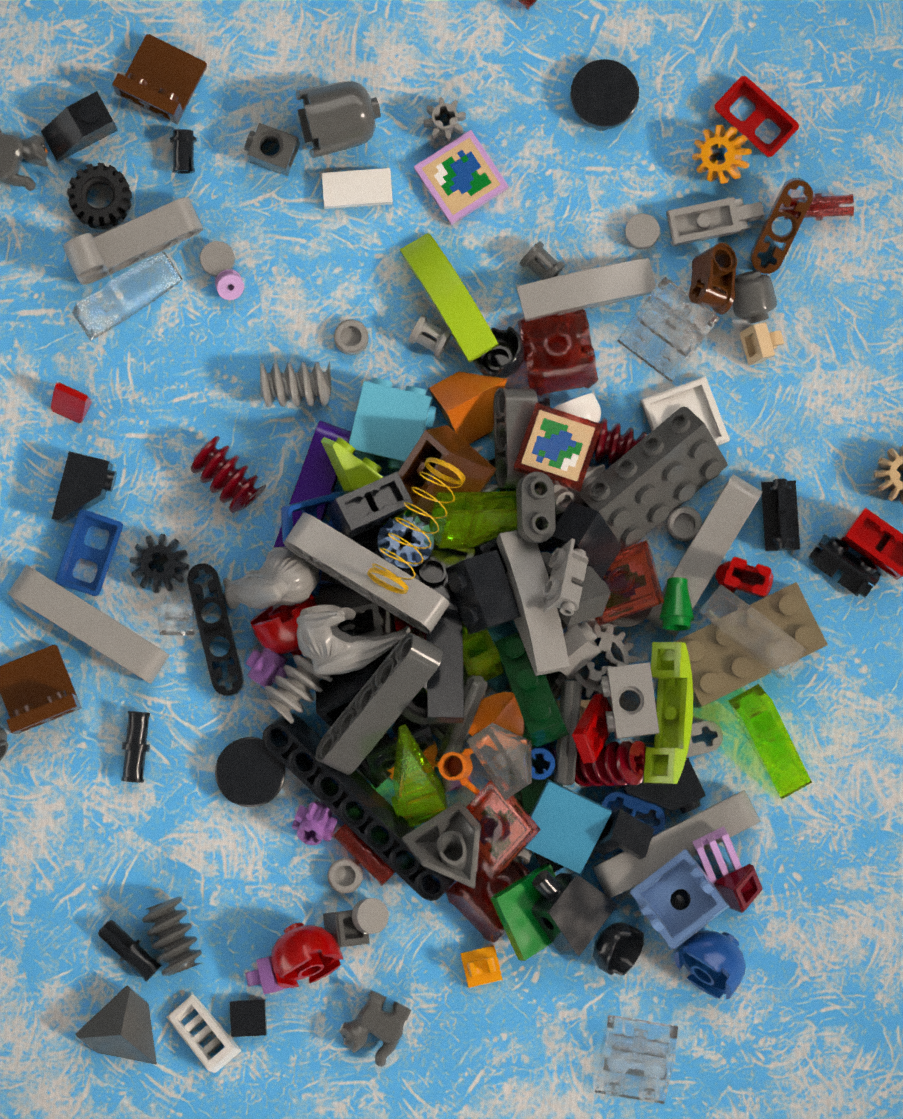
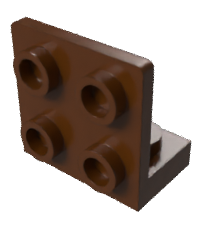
(161, 78)
(37, 689)

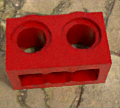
(876, 542)

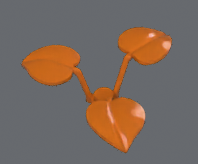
(497, 709)

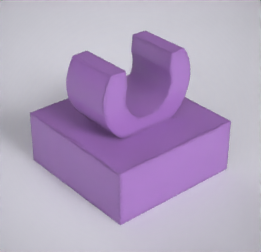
(264, 975)

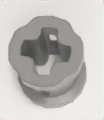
(418, 336)

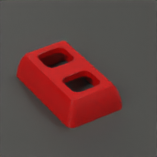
(764, 109)

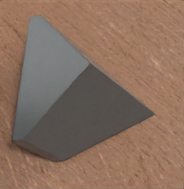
(448, 844)
(122, 1028)

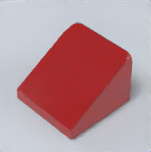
(70, 403)

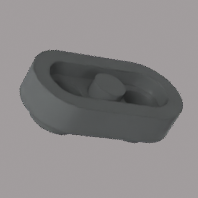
(534, 506)

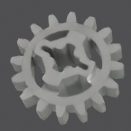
(605, 643)

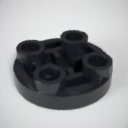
(604, 94)
(249, 773)

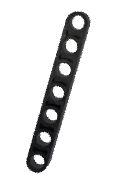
(343, 800)

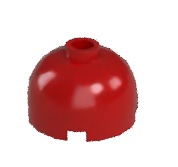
(278, 627)
(303, 954)

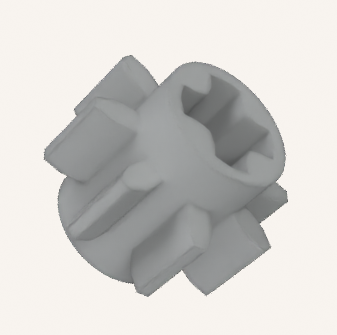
(450, 111)

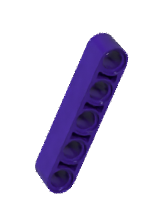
(317, 473)

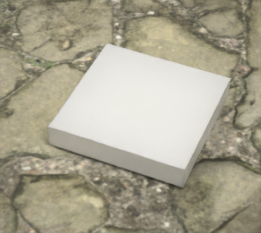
(695, 396)

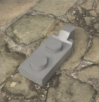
(711, 220)

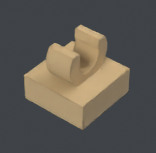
(759, 343)

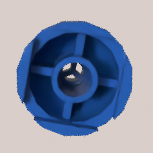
(714, 962)

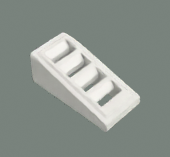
(222, 1037)

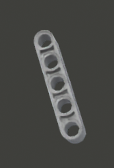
(713, 540)
(350, 563)
(88, 624)
(627, 871)

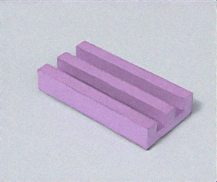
(711, 840)

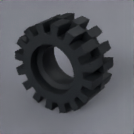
(99, 175)

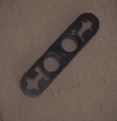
(220, 628)

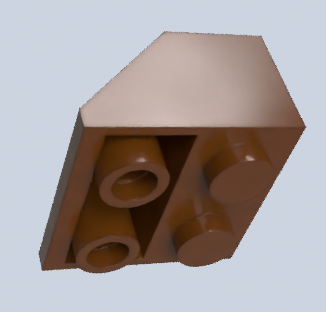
(450, 447)

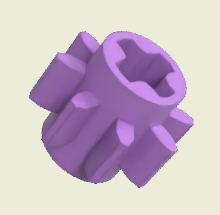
(266, 666)
(314, 823)

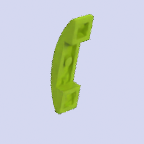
(449, 297)
(674, 713)

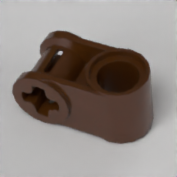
(713, 276)

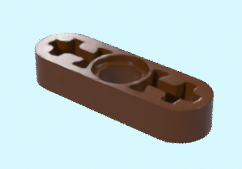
(783, 198)

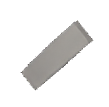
(586, 289)
(539, 631)

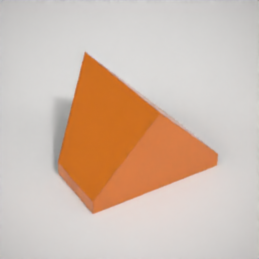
(468, 403)

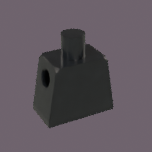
(570, 910)

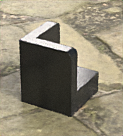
(626, 833)

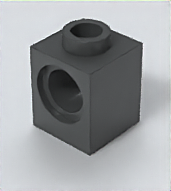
(279, 162)

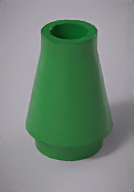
(677, 606)

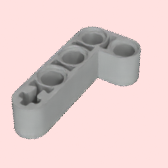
(132, 241)

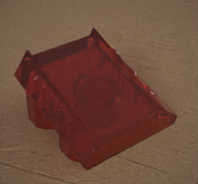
(558, 352)
(476, 903)

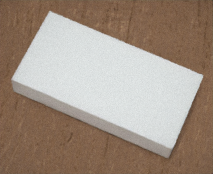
(357, 188)

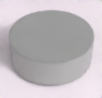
(642, 231)
(217, 257)
(351, 337)
(684, 523)
(345, 875)
(370, 916)

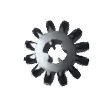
(148, 559)

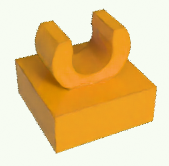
(481, 966)

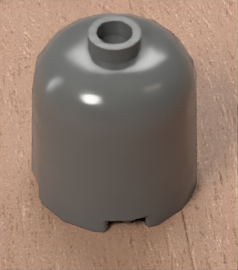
(337, 116)

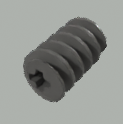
(172, 936)

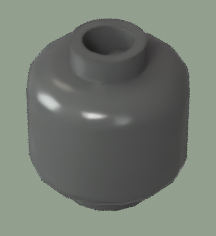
(753, 296)

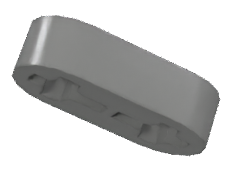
(700, 747)

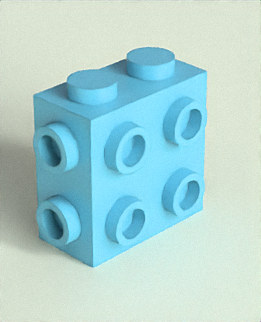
(390, 421)

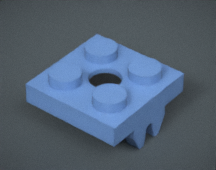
(655, 896)

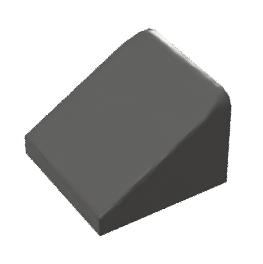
(343, 930)

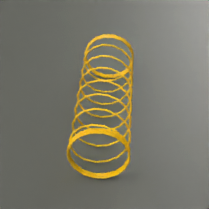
(389, 574)

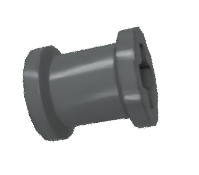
(531, 262)

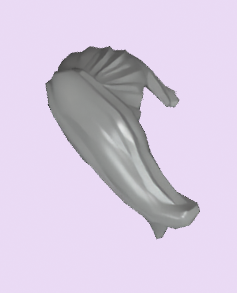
(280, 580)
(334, 650)

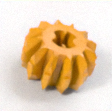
(710, 151)

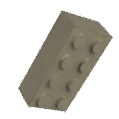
(723, 666)

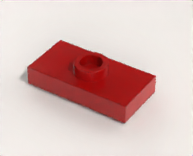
(592, 729)

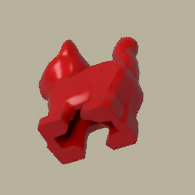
(746, 578)

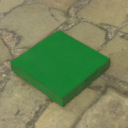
(515, 913)

